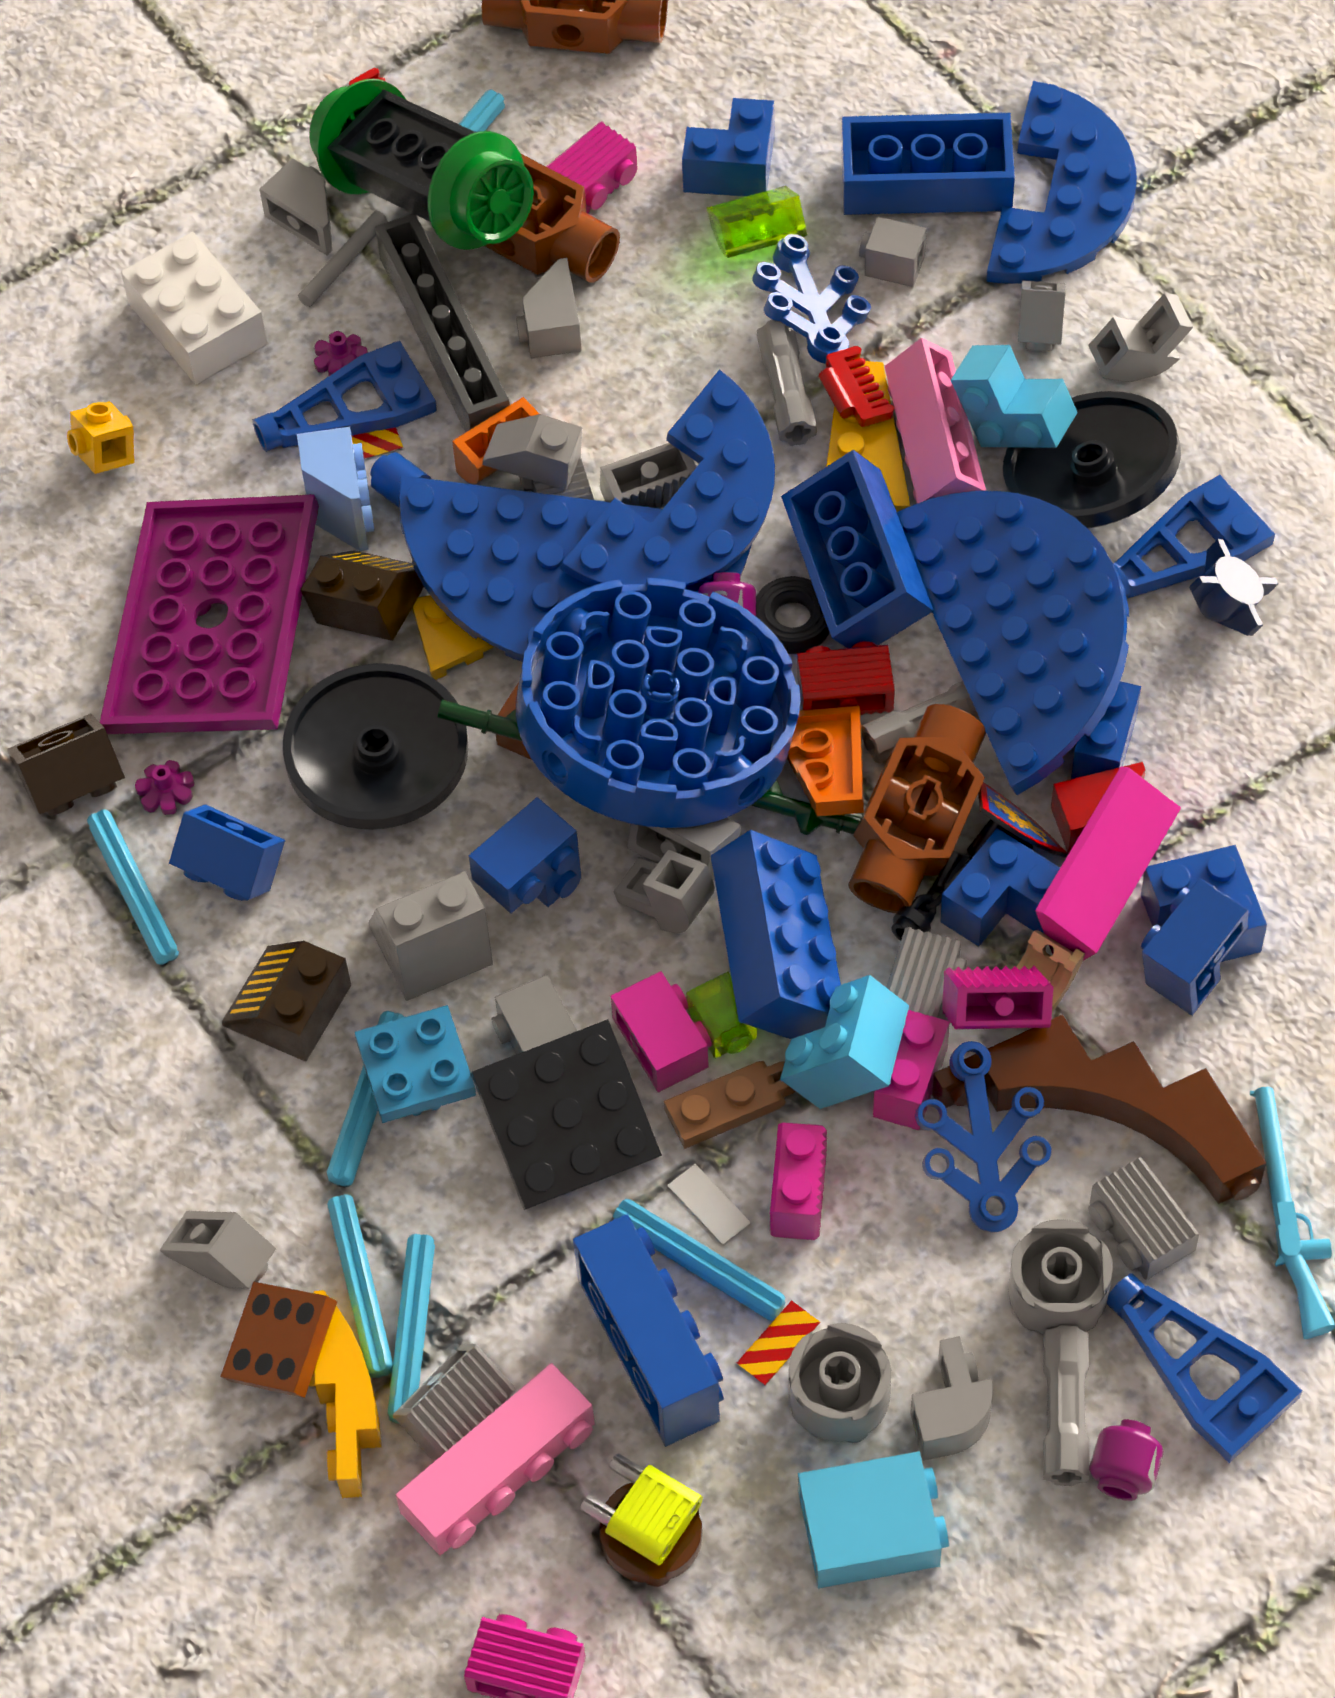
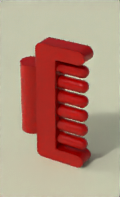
(847, 390)

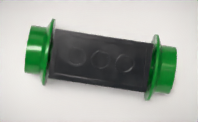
(454, 177)

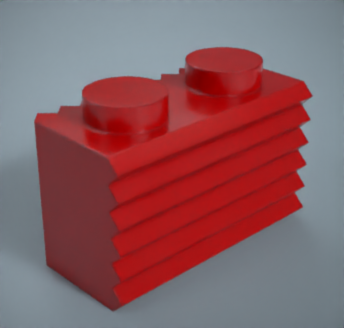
(847, 678)

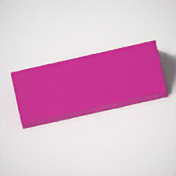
(1106, 863)

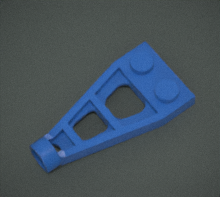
(394, 379)
(1222, 516)
(1244, 1408)

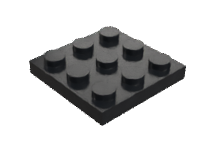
(566, 1114)

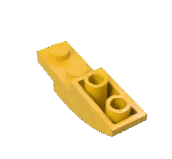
(351, 1405)

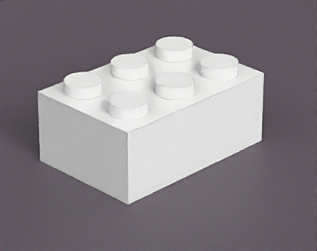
(194, 307)

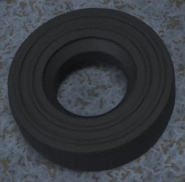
(792, 590)

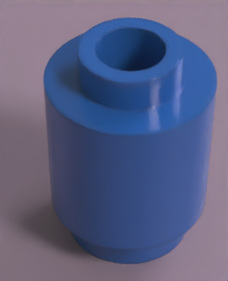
(387, 474)

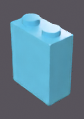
(871, 1519)

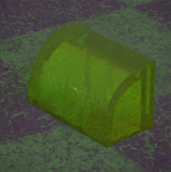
(756, 221)

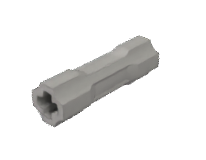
(792, 407)
(883, 733)
(1066, 1441)

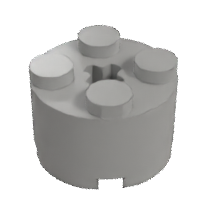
(1063, 1251)
(843, 1410)

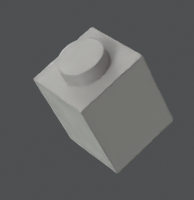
(893, 251)

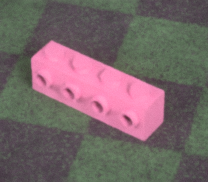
(932, 423)
(496, 1460)

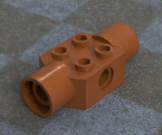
(580, 24)
(560, 229)
(918, 808)

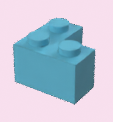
(1008, 407)
(853, 1049)

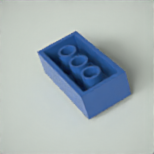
(927, 163)
(856, 552)
(776, 934)
(648, 1329)

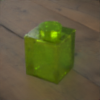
(716, 1008)

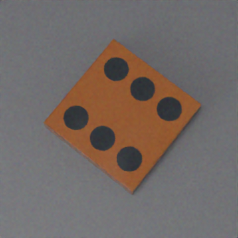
(279, 1339)

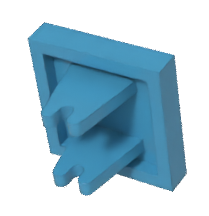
(415, 1064)

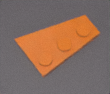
(829, 759)

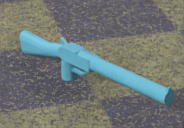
(1292, 1251)

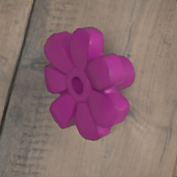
(337, 352)
(165, 787)

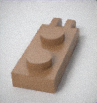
(727, 1102)

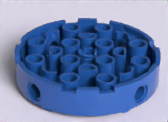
(657, 703)

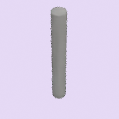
(341, 259)

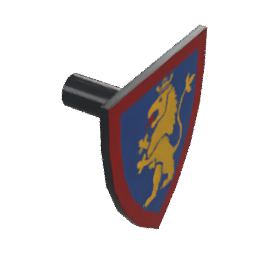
(1013, 822)

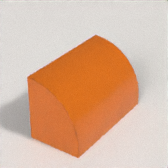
(472, 445)

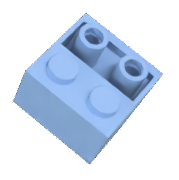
(337, 477)

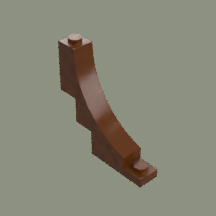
(1184, 1117)

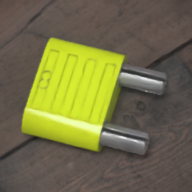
(651, 1512)

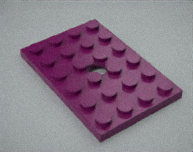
(200, 554)

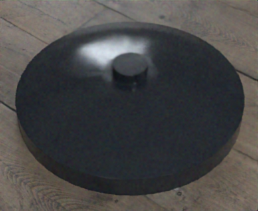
(1107, 463)
(371, 747)

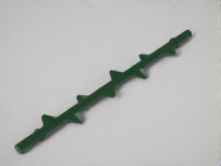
(772, 800)

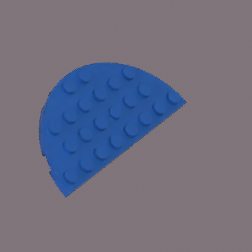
(498, 553)
(1026, 617)

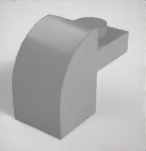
(1142, 348)
(668, 891)
(956, 1415)

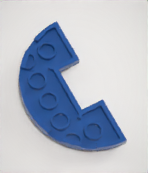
(1087, 195)
(710, 515)

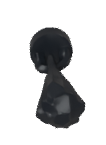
(910, 916)

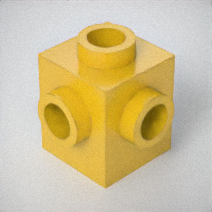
(101, 437)

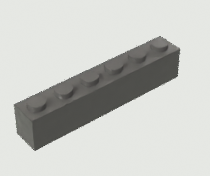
(440, 321)

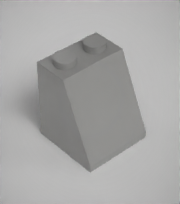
(433, 935)

